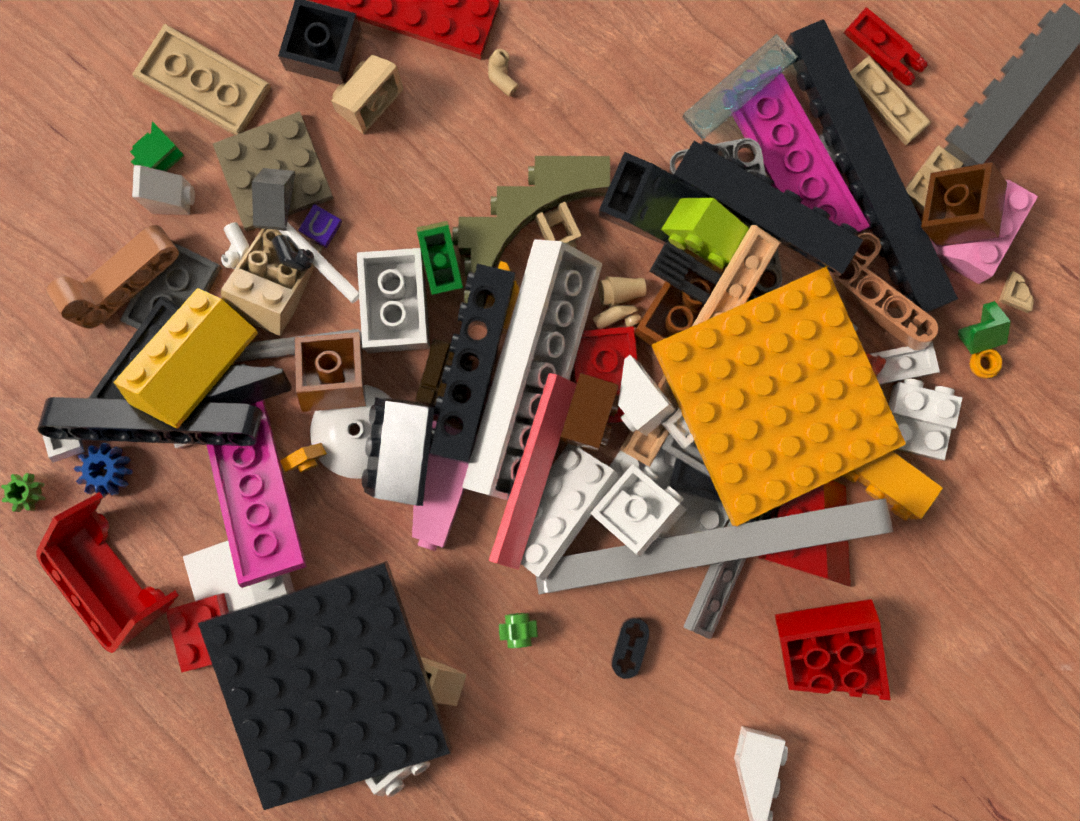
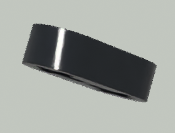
(638, 648)

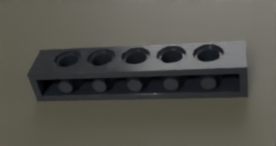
(499, 285)

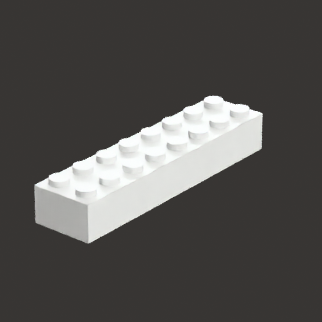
(538, 342)

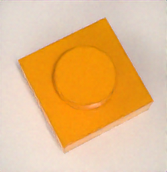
(304, 458)

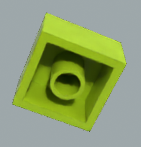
(705, 229)

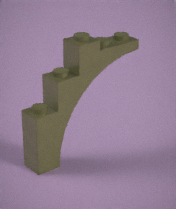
(555, 181)

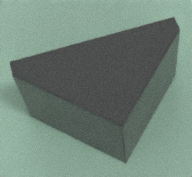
(272, 198)

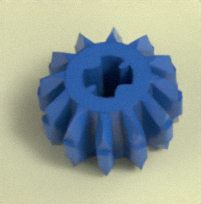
(91, 470)

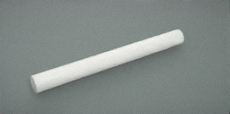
(322, 264)

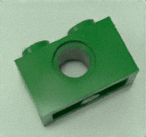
(439, 257)

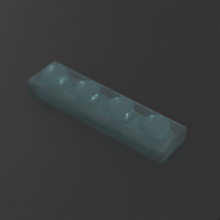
(739, 87)

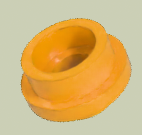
(994, 360)

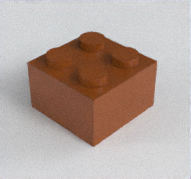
(329, 372)

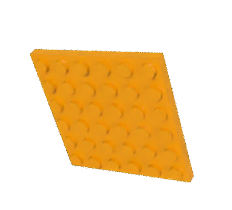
(778, 396)

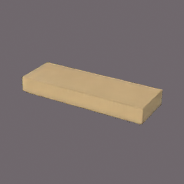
(888, 101)

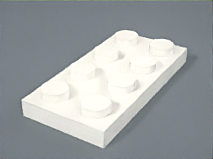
(570, 495)

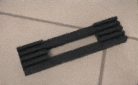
(673, 265)

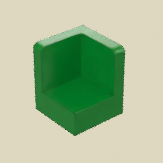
(988, 334)

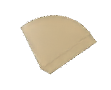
(1016, 293)

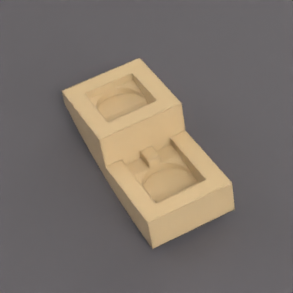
(918, 186)

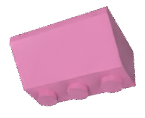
(981, 258)

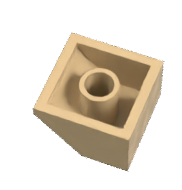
(368, 92)

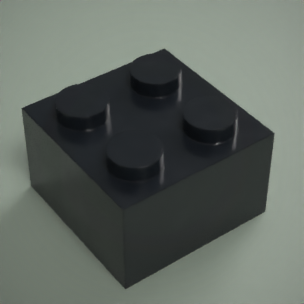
(319, 41)

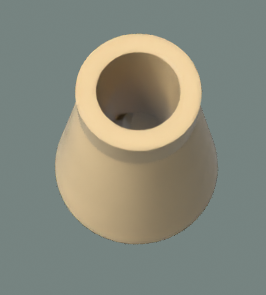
(620, 290)

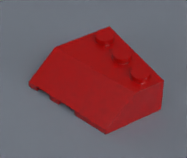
(823, 561)
(834, 649)

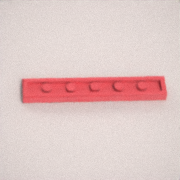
(533, 472)

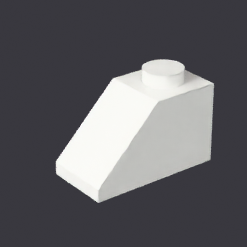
(162, 191)
(642, 399)

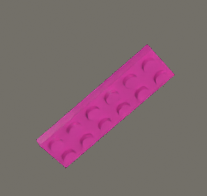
(795, 153)
(256, 508)

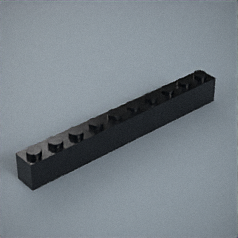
(868, 168)

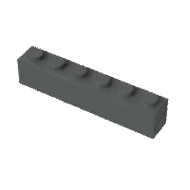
(1017, 88)

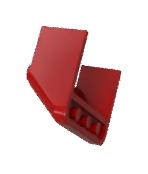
(95, 578)

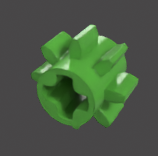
(16, 487)
(518, 630)

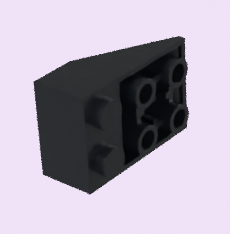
(642, 198)

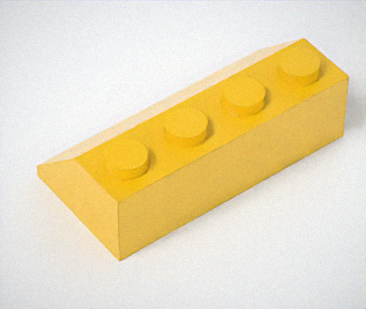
(185, 358)

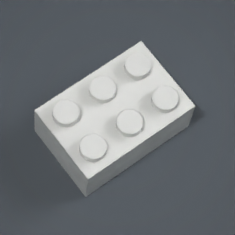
(393, 300)

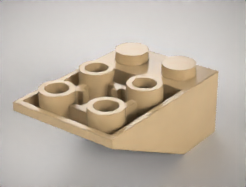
(263, 287)

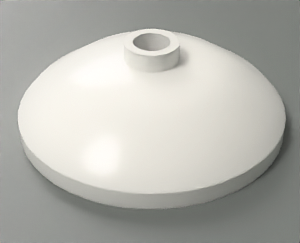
(344, 451)

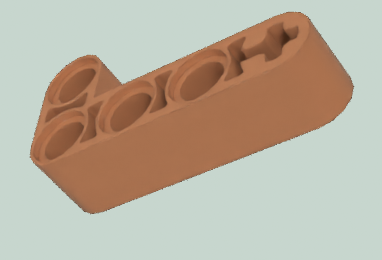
(116, 281)
(886, 298)

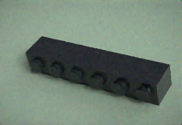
(773, 211)

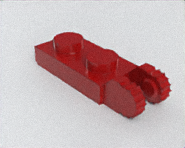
(885, 46)

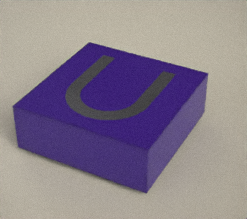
(320, 226)

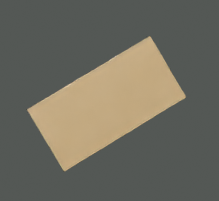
(201, 80)

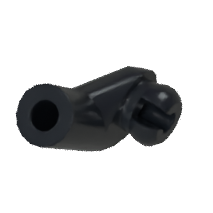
(297, 260)

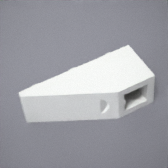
(758, 764)

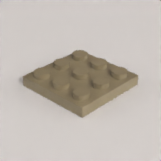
(275, 145)

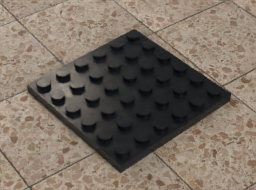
(325, 686)

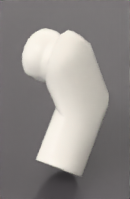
(237, 248)

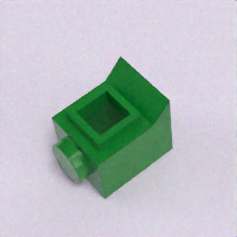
(155, 150)

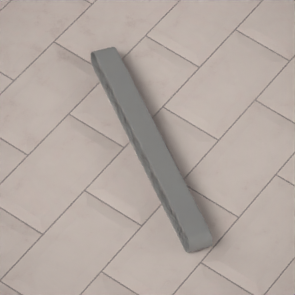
(720, 545)

